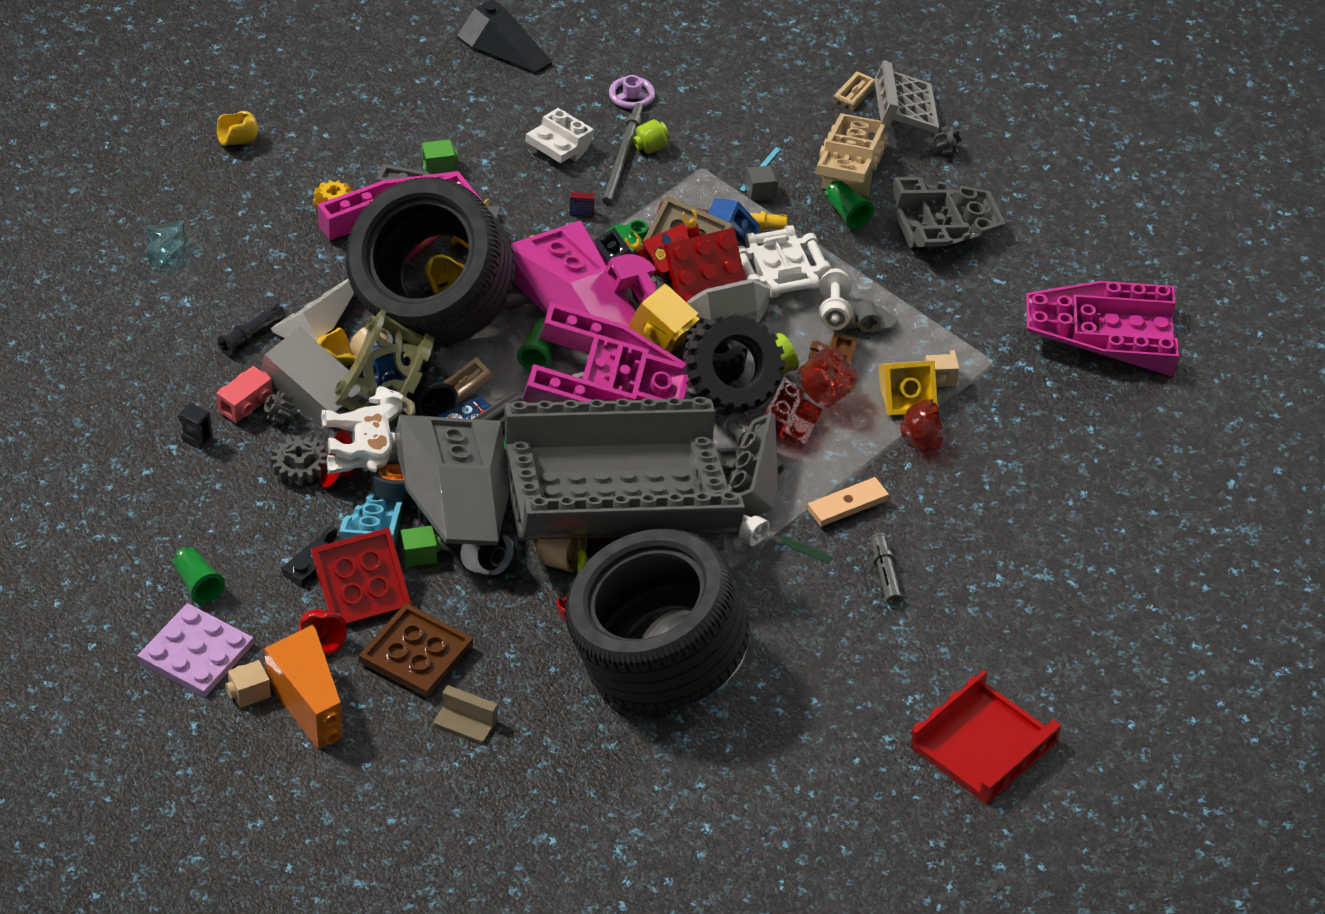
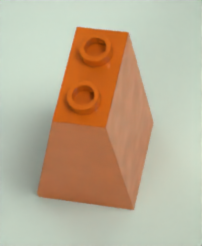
(305, 685)

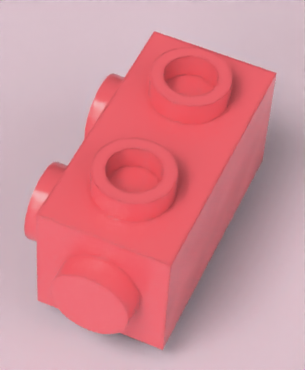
(244, 394)

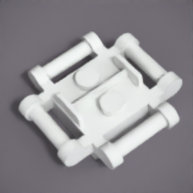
(782, 260)

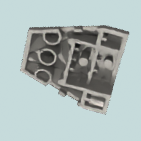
(943, 215)

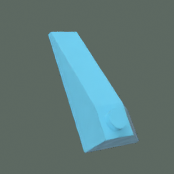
(373, 516)

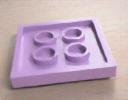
(195, 650)

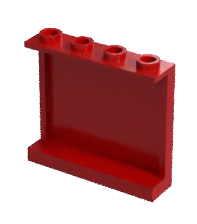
(982, 739)

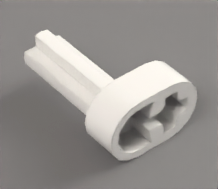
(753, 530)

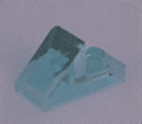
(163, 242)

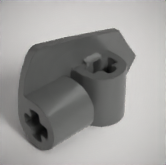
(868, 317)

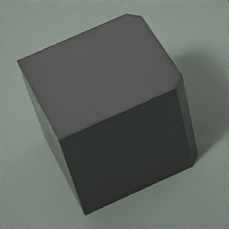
(760, 183)

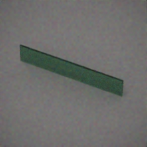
(806, 549)

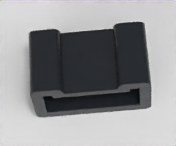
(196, 425)

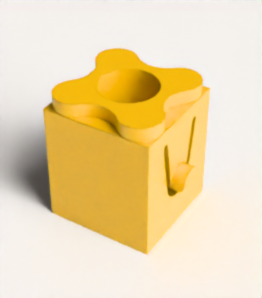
(664, 319)

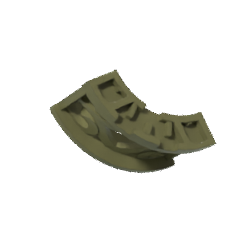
(416, 351)

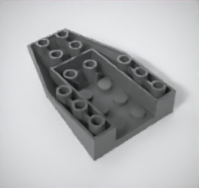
(455, 475)

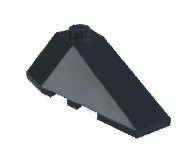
(499, 34)

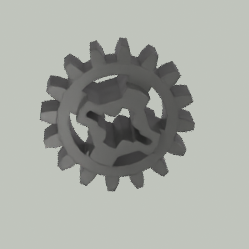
(299, 460)

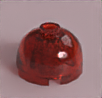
(923, 425)

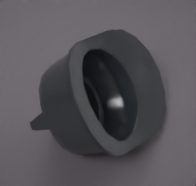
(490, 558)

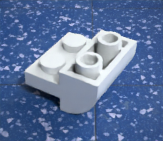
(561, 136)

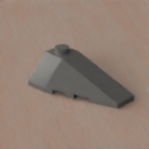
(755, 469)

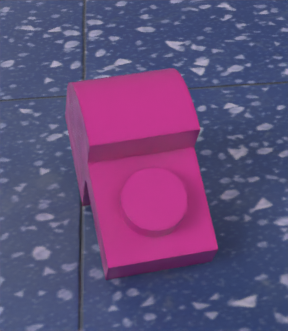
(631, 272)

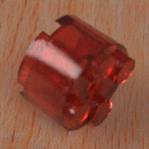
(828, 377)

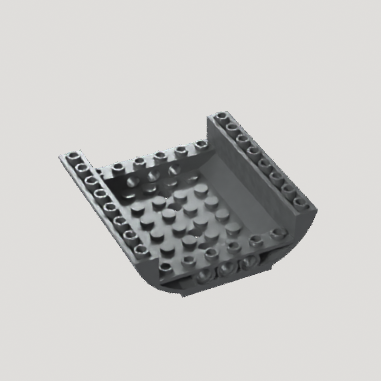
(616, 469)

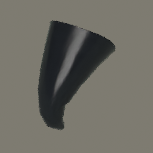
(434, 396)

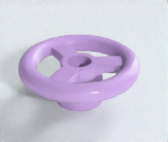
(631, 89)

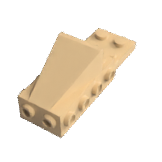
(853, 153)

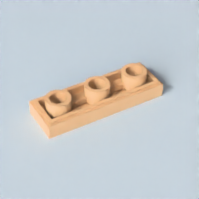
(847, 501)

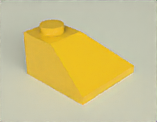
(906, 384)

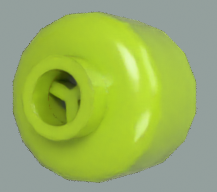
(651, 136)

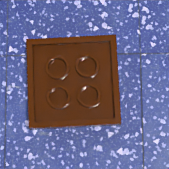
(416, 650)

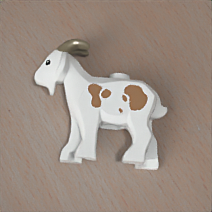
(369, 430)

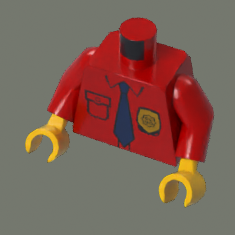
(653, 247)

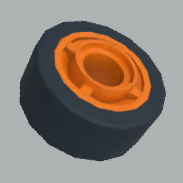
(389, 483)

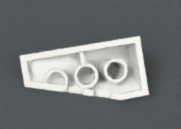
(319, 315)

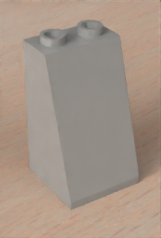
(307, 373)

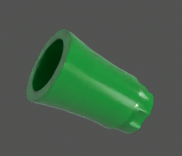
(849, 204)
(535, 350)
(199, 577)

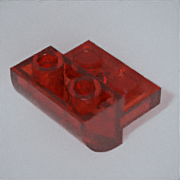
(793, 413)

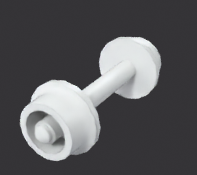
(835, 311)

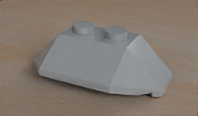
(742, 297)

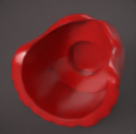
(326, 624)

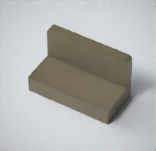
(466, 715)

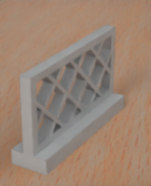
(896, 88)

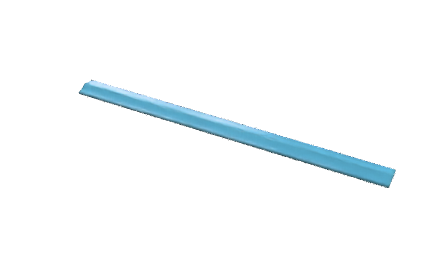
(766, 162)

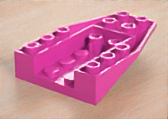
(569, 271)
(1111, 320)

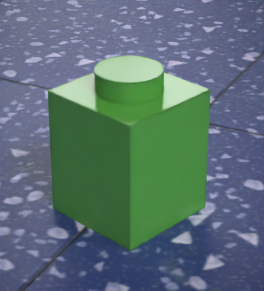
(439, 157)
(419, 546)

